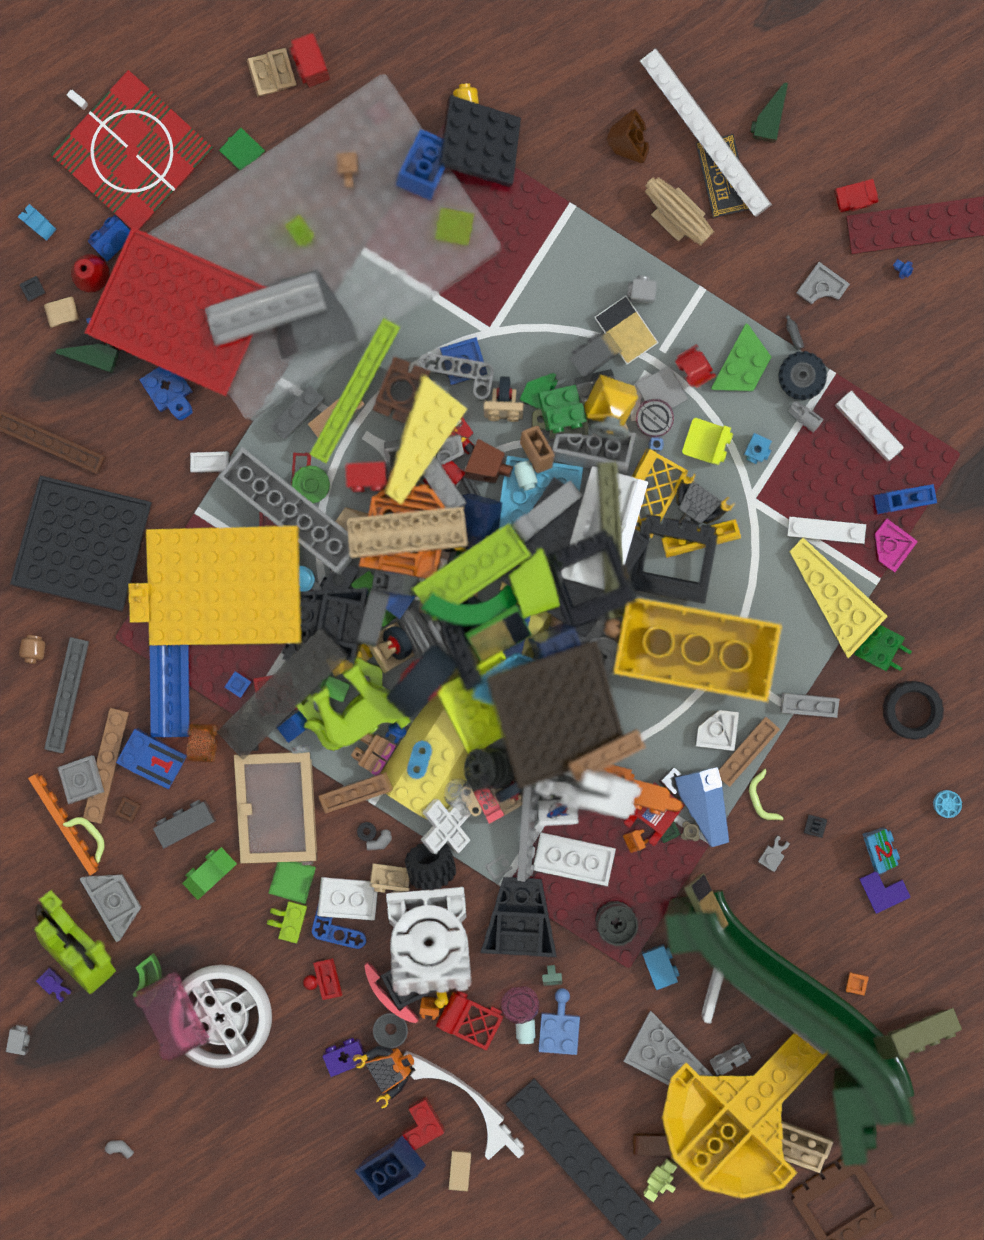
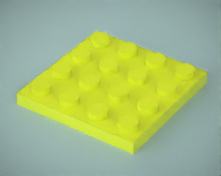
(472, 719)

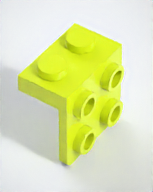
(707, 441)

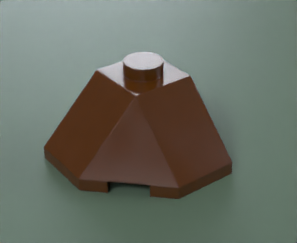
(627, 137)

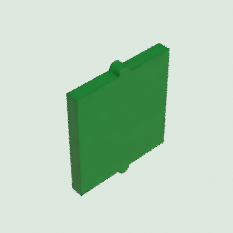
(241, 149)

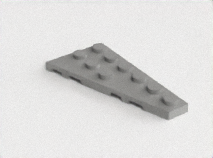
(660, 1052)

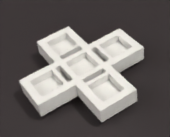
(445, 827)

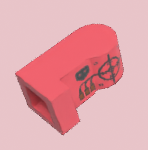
(488, 804)

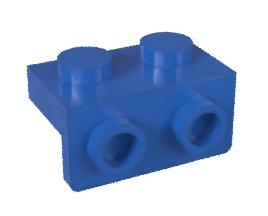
(109, 237)

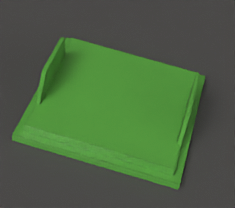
(292, 881)

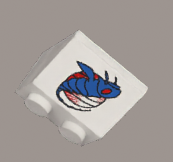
(555, 813)

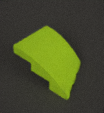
(534, 586)

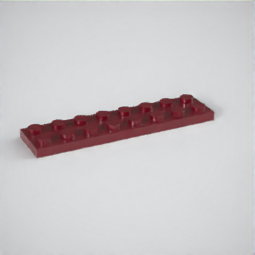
(916, 225)

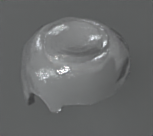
(458, 793)

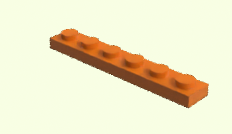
(60, 815)

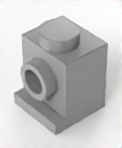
(18, 1040)

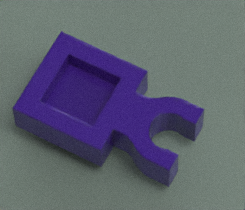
(51, 982)

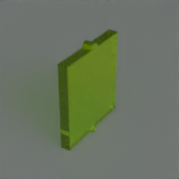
(454, 226)

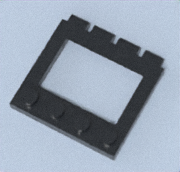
(673, 586)
(599, 605)

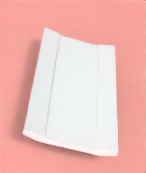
(588, 523)

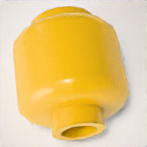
(467, 93)

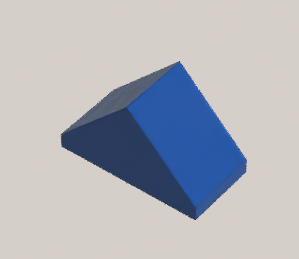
(293, 726)

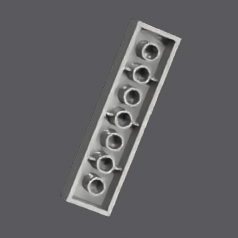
(288, 508)

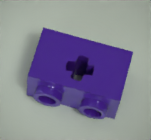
(337, 1065)

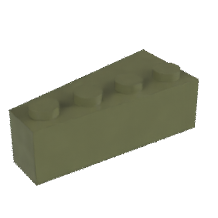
(918, 1035)

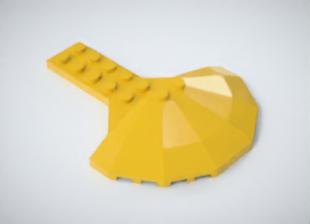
(731, 1126)

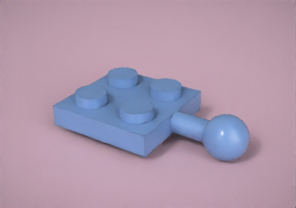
(559, 1031)

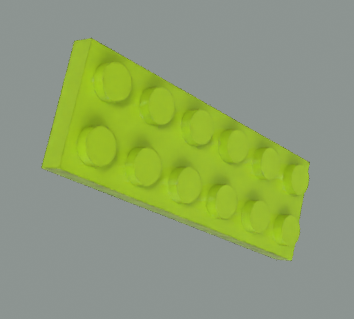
(475, 567)

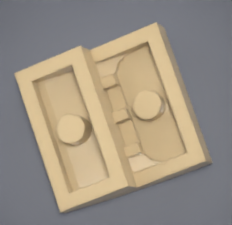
(271, 72)

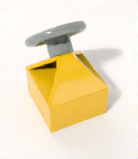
(611, 406)

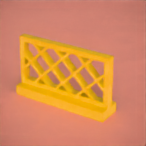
(641, 472)

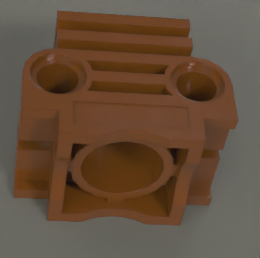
(397, 373)

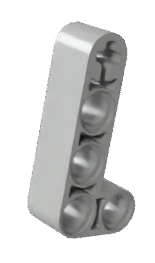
(455, 371)
(546, 511)

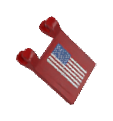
(659, 823)

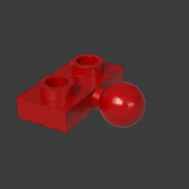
(326, 978)

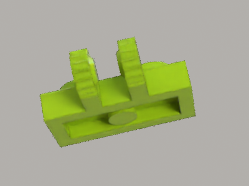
(292, 921)

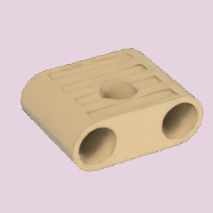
(61, 312)
(474, 803)

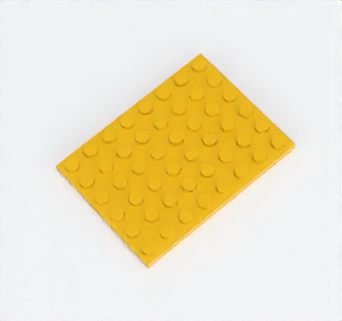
(224, 585)

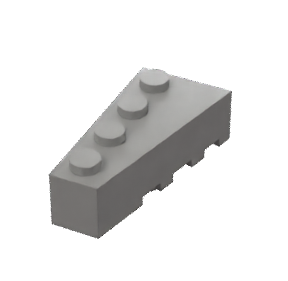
(592, 449)

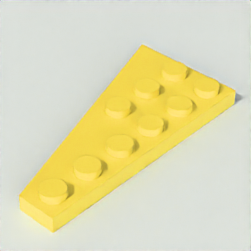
(426, 430)
(844, 606)

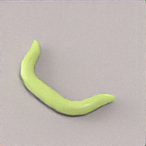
(755, 799)
(92, 830)

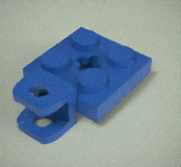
(172, 398)

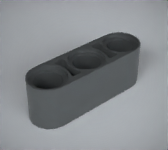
(373, 618)

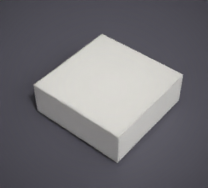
(77, 99)

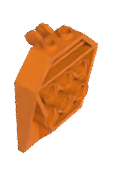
(416, 564)

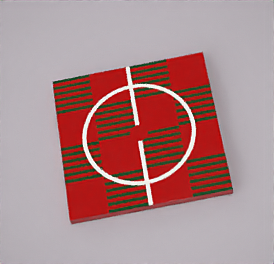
(132, 151)

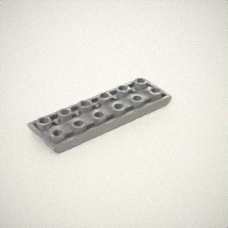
(265, 309)

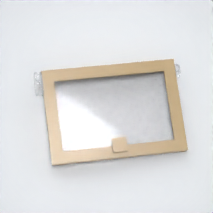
(276, 807)

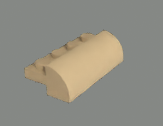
(804, 1147)

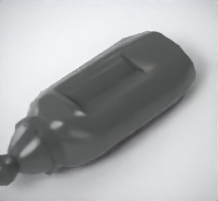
(793, 330)

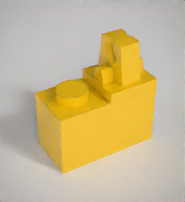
(139, 602)

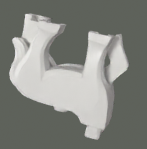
(596, 791)

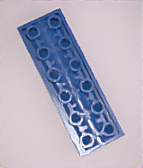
(169, 690)

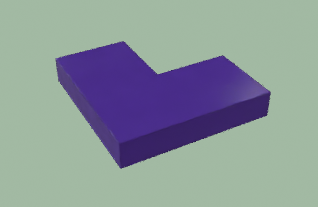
(881, 896)

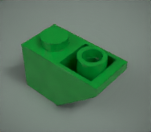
(536, 386)

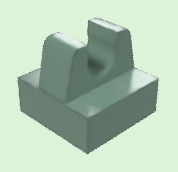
(552, 978)

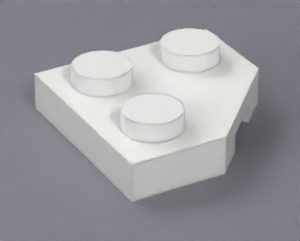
(718, 731)

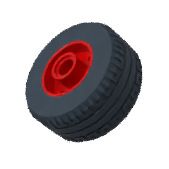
(421, 681)

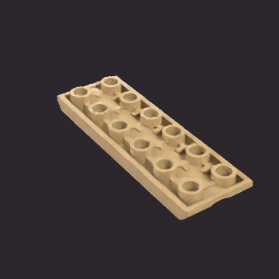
(406, 532)

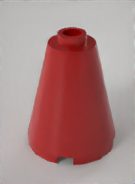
(95, 276)

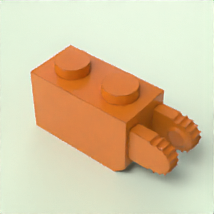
(655, 799)

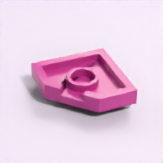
(893, 545)

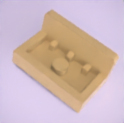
(389, 878)

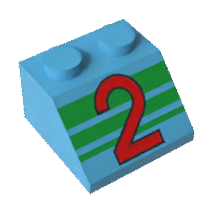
(881, 850)

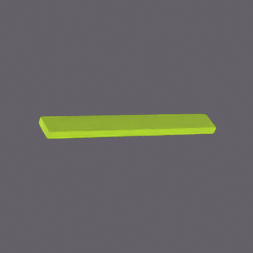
(355, 390)

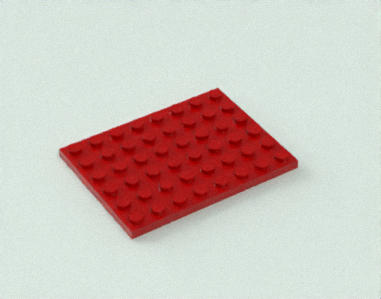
(158, 311)

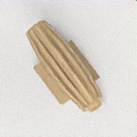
(677, 212)

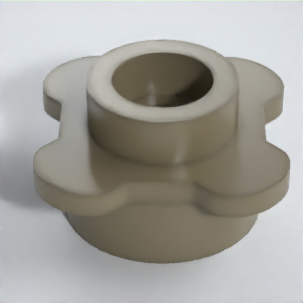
(687, 835)

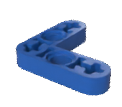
(331, 928)

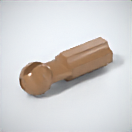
(613, 629)

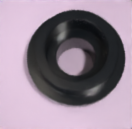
(362, 836)

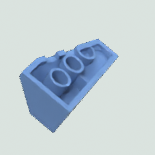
(705, 800)

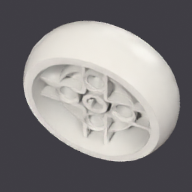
(253, 996)

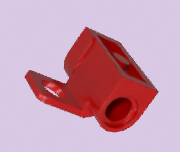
(856, 196)

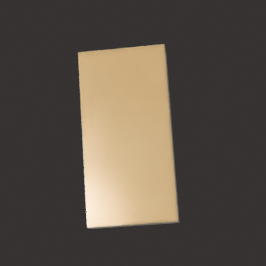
(460, 1170)

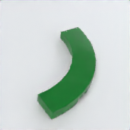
(469, 614)

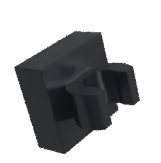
(815, 826)

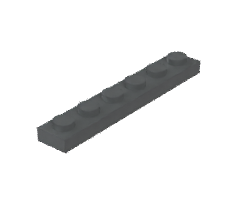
(66, 695)

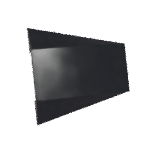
(336, 612)
(520, 921)

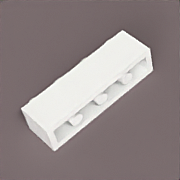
(869, 426)

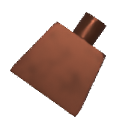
(487, 463)

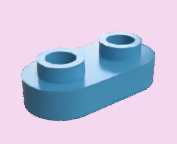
(420, 760)

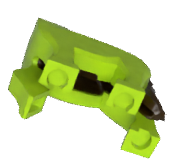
(71, 946)

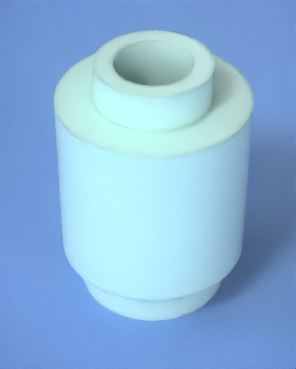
(525, 475)
(525, 1032)

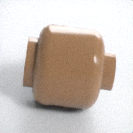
(32, 649)

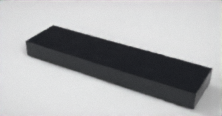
(462, 656)

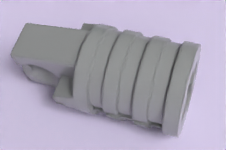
(805, 416)

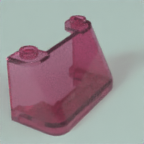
(171, 1016)

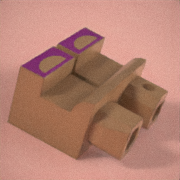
(370, 760)

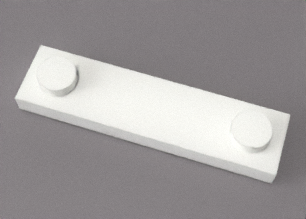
(826, 530)

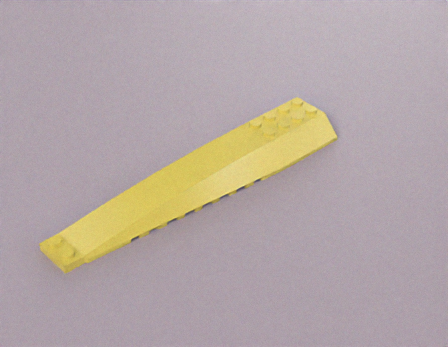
(447, 749)

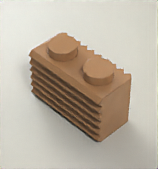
(537, 449)

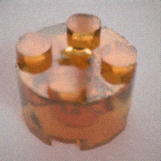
(202, 743)

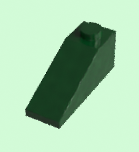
(768, 121)
(95, 355)

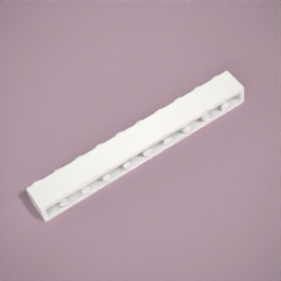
(705, 132)

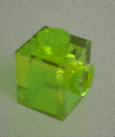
(300, 231)

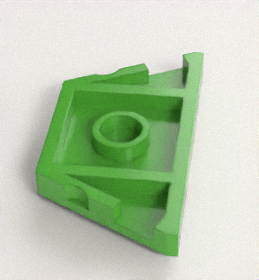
(744, 363)

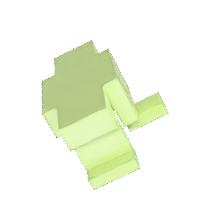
(660, 1180)

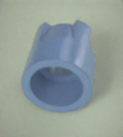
(650, 444)

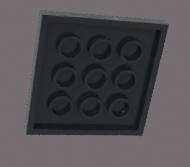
(480, 141)

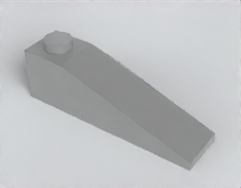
(449, 450)

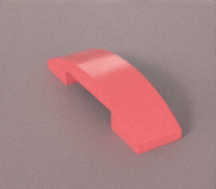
(404, 1013)

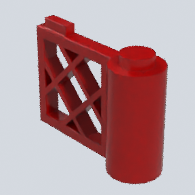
(456, 1012)

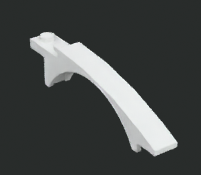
(497, 1134)

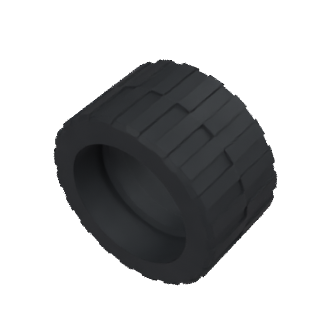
(936, 710)

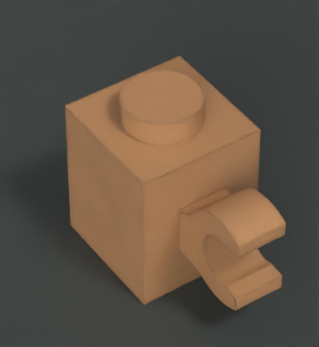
(348, 167)

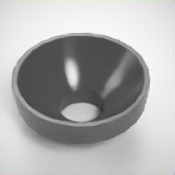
(390, 1040)

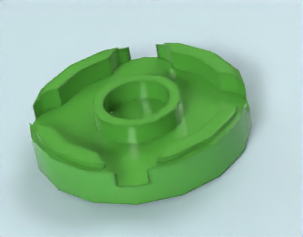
(311, 483)

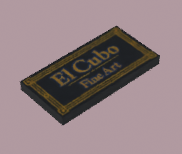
(720, 192)

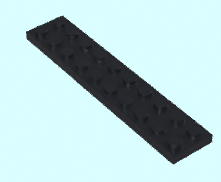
(583, 1161)

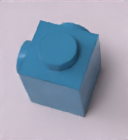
(757, 449)

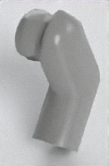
(381, 842)
(119, 1146)

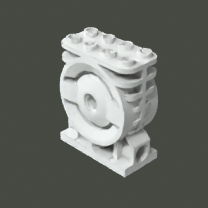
(428, 905)

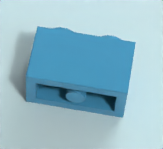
(659, 966)

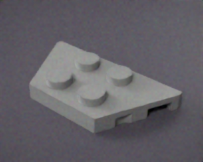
(113, 901)

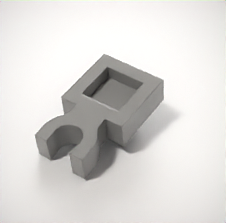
(772, 855)

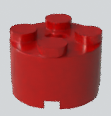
(695, 366)

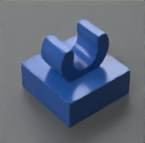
(238, 684)

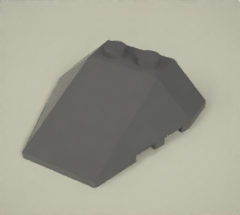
(317, 329)

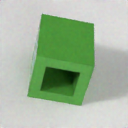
(337, 688)

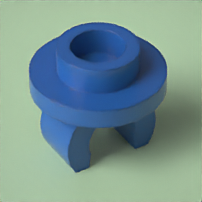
(904, 269)
(396, 730)

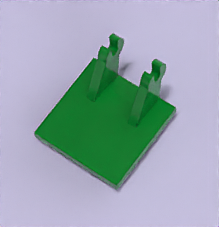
(881, 648)

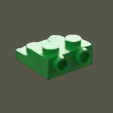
(562, 408)

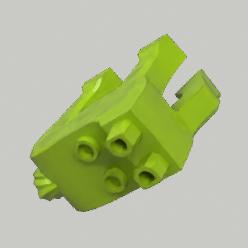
(359, 716)

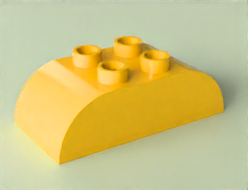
(698, 649)

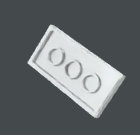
(574, 859)

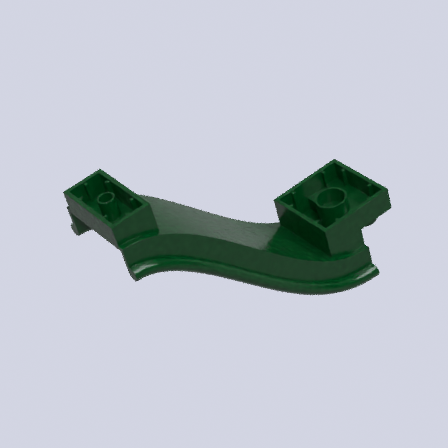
(867, 1086)

